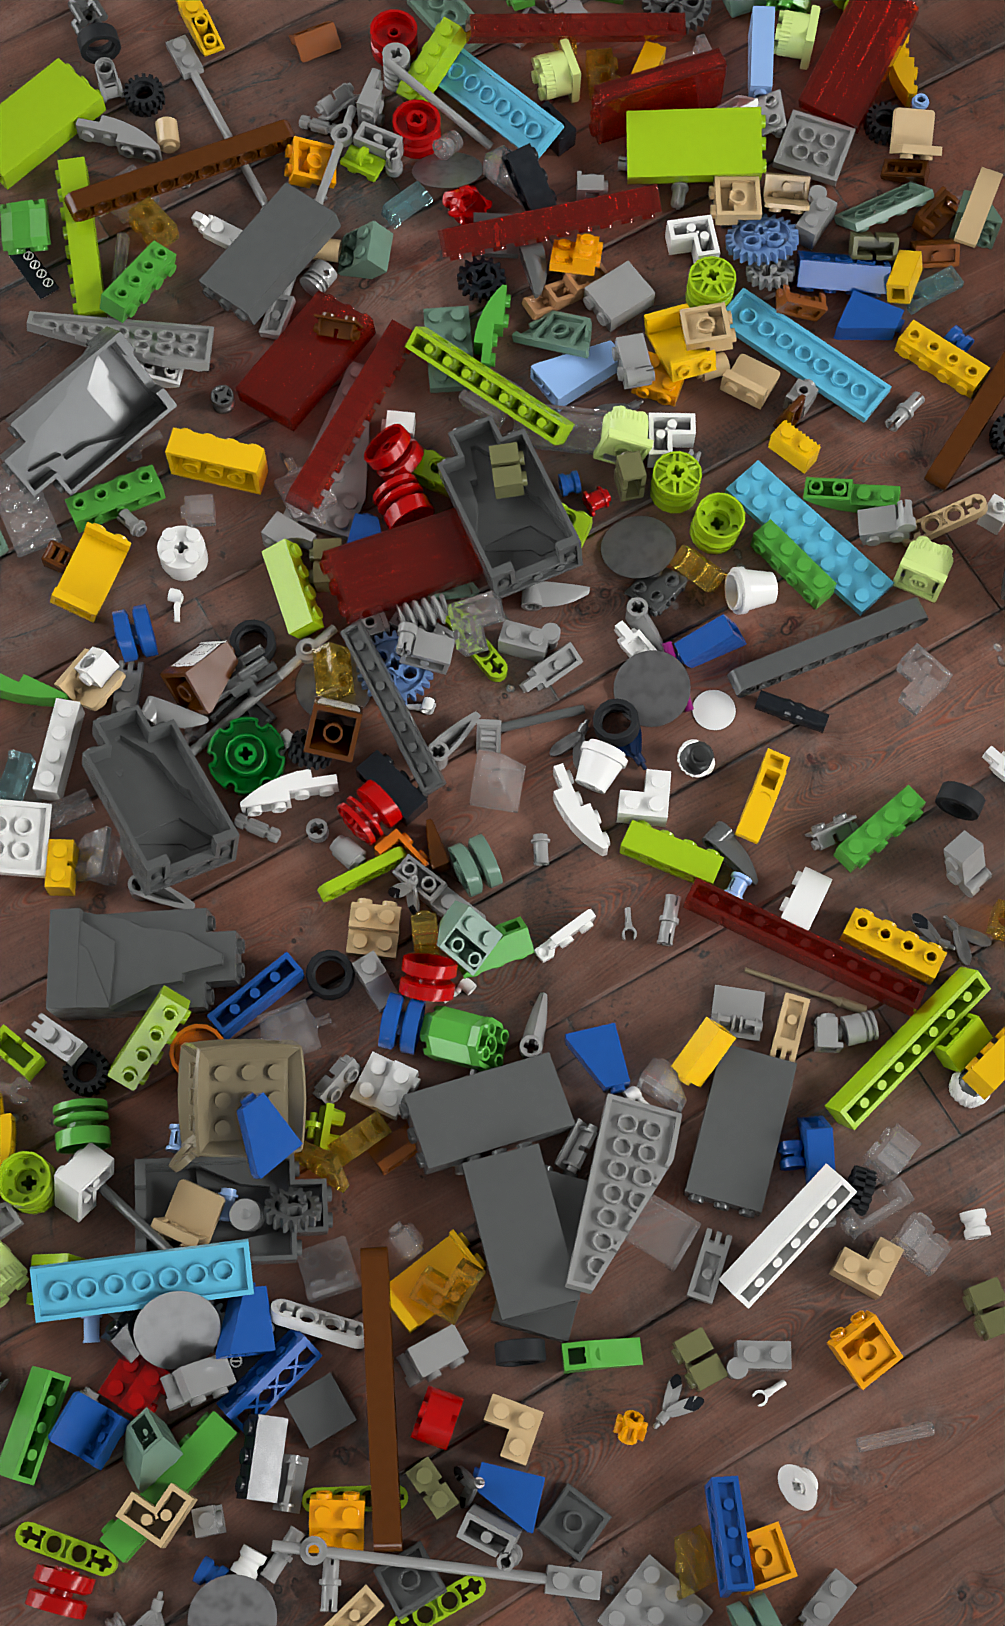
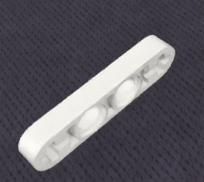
(318, 1326)

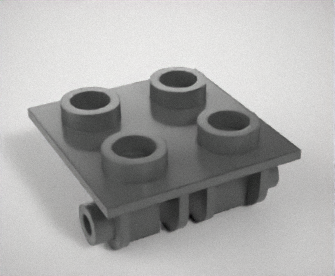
(658, 589)

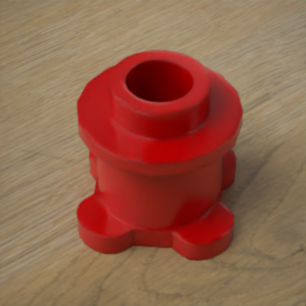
(596, 500)

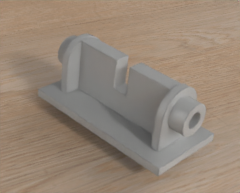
(329, 107)
(823, 834)
(345, 1071)
(572, 1153)
(291, 1483)

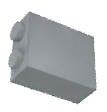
(618, 296)

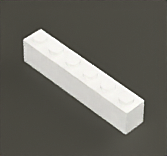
(787, 1235)

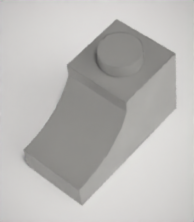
(284, 527)
(374, 979)

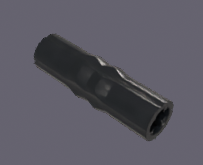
(791, 711)

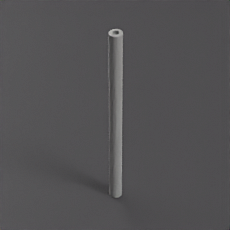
(439, 104)

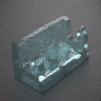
(406, 204)
(16, 775)

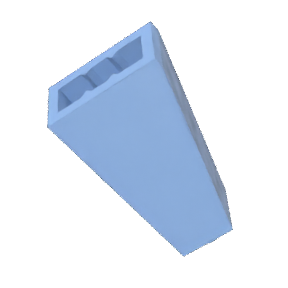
(761, 51)
(571, 376)

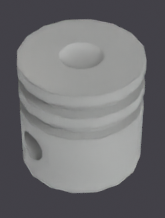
(317, 279)
(859, 1028)
(247, 1215)

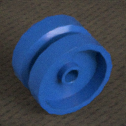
(131, 634)
(397, 1022)

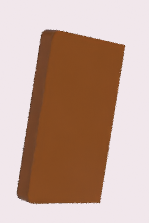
(316, 41)
(938, 252)
(393, 1150)

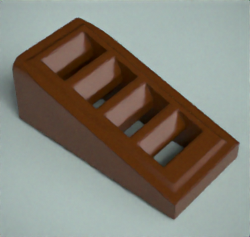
(919, 168)
(792, 412)
(50, 552)
(438, 856)

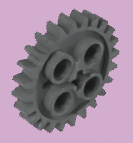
(695, 10)

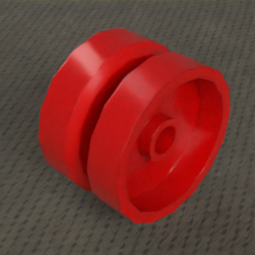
(393, 27)
(419, 126)
(393, 452)
(428, 977)
(61, 1584)

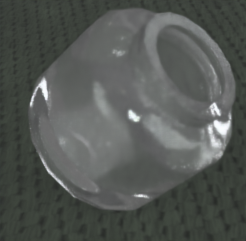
(404, 1241)

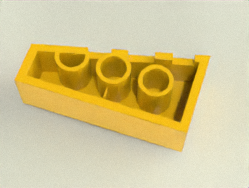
(989, 1071)

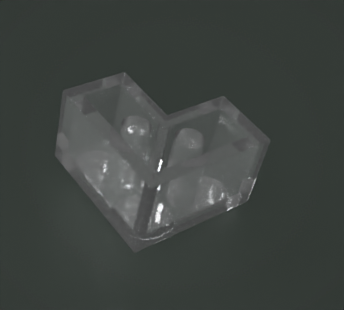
(469, 619)
(925, 676)
(891, 1154)
(920, 1244)

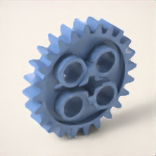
(762, 240)
(406, 687)

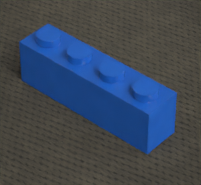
(256, 996)

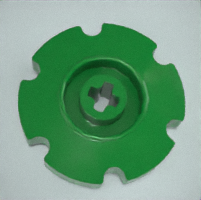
(230, 746)

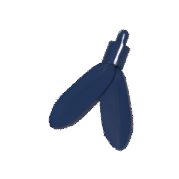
(634, 749)

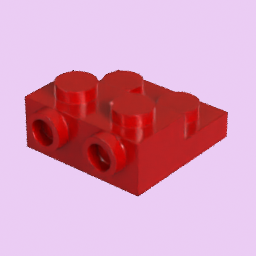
(134, 1385)

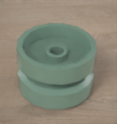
(475, 865)
(761, 1610)

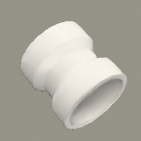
(975, 1224)
(248, 1562)

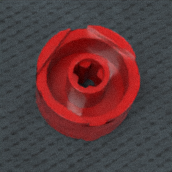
(437, 1417)

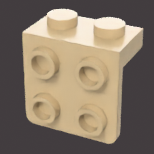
(913, 134)
(786, 192)
(750, 380)
(89, 696)
(190, 1215)

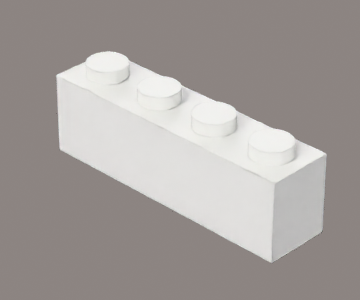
(58, 750)

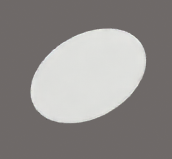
(714, 710)

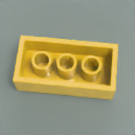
(217, 460)

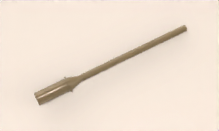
(839, 1001)

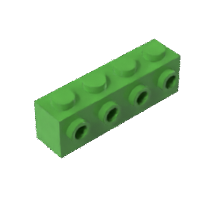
(138, 282)
(106, 500)
(793, 564)
(878, 829)
(32, 1425)

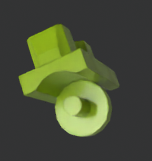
(361, 161)
(327, 1116)

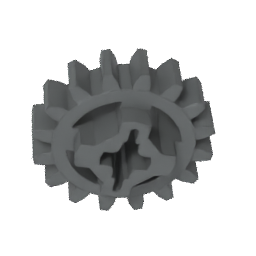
(292, 1210)

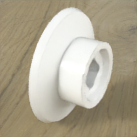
(798, 1486)

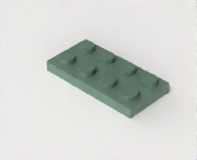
(433, 11)
(884, 206)
(454, 326)

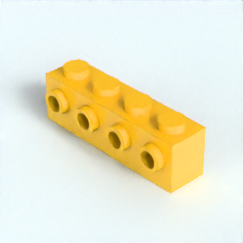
(941, 359)
(893, 945)

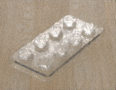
(582, 438)
(26, 517)

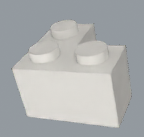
(693, 236)
(669, 431)
(647, 805)
(80, 1179)

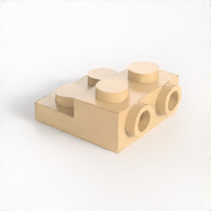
(735, 199)
(708, 327)
(374, 929)

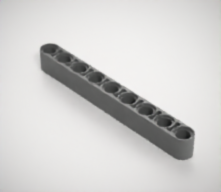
(827, 647)

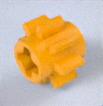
(630, 1427)

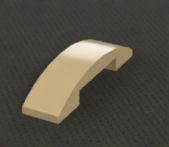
(978, 207)

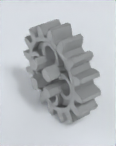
(771, 275)

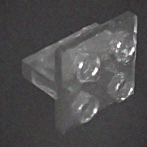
(99, 857)

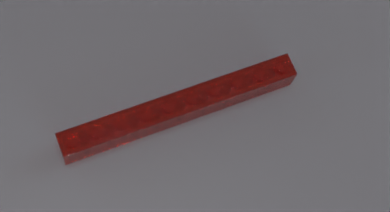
(575, 27)
(549, 221)
(349, 419)
(804, 947)

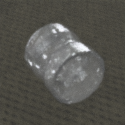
(447, 145)

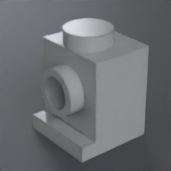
(590, 186)
(806, 388)
(380, 625)
(827, 1034)
(208, 1521)

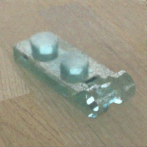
(935, 288)

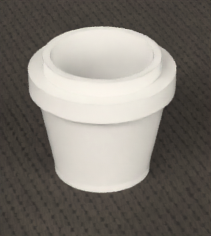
(749, 589)
(599, 765)

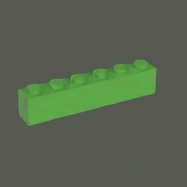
(198, 1456)

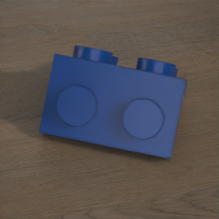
(88, 1429)

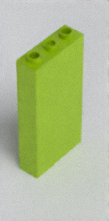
(43, 118)
(694, 144)

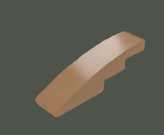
(561, 293)

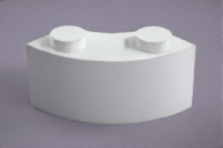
(806, 897)

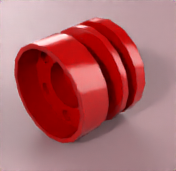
(402, 501)
(374, 808)

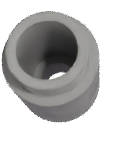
(347, 852)

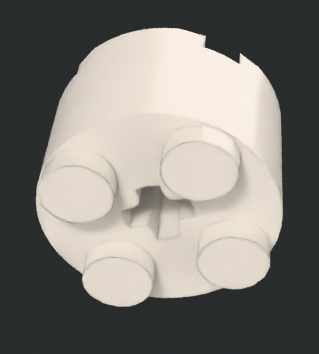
(182, 552)

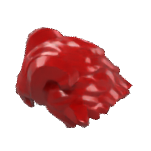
(464, 202)

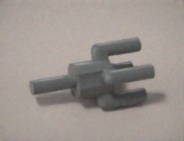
(86, 12)
(246, 678)

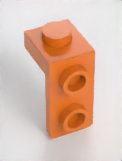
(397, 839)

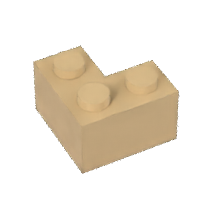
(870, 1273)
(520, 1422)
(160, 1521)

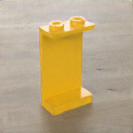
(668, 341)
(91, 572)
(444, 1259)

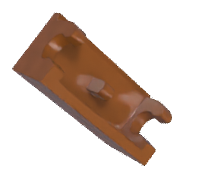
(936, 213)
(800, 305)

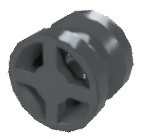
(220, 394)

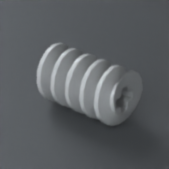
(400, 55)
(424, 612)

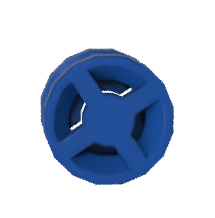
(569, 483)

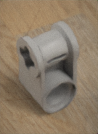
(108, 82)

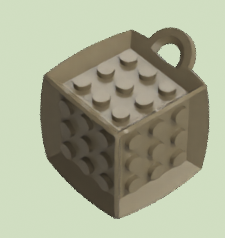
(215, 1080)

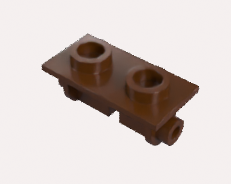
(329, 323)

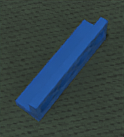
(266, 1376)
(729, 1535)

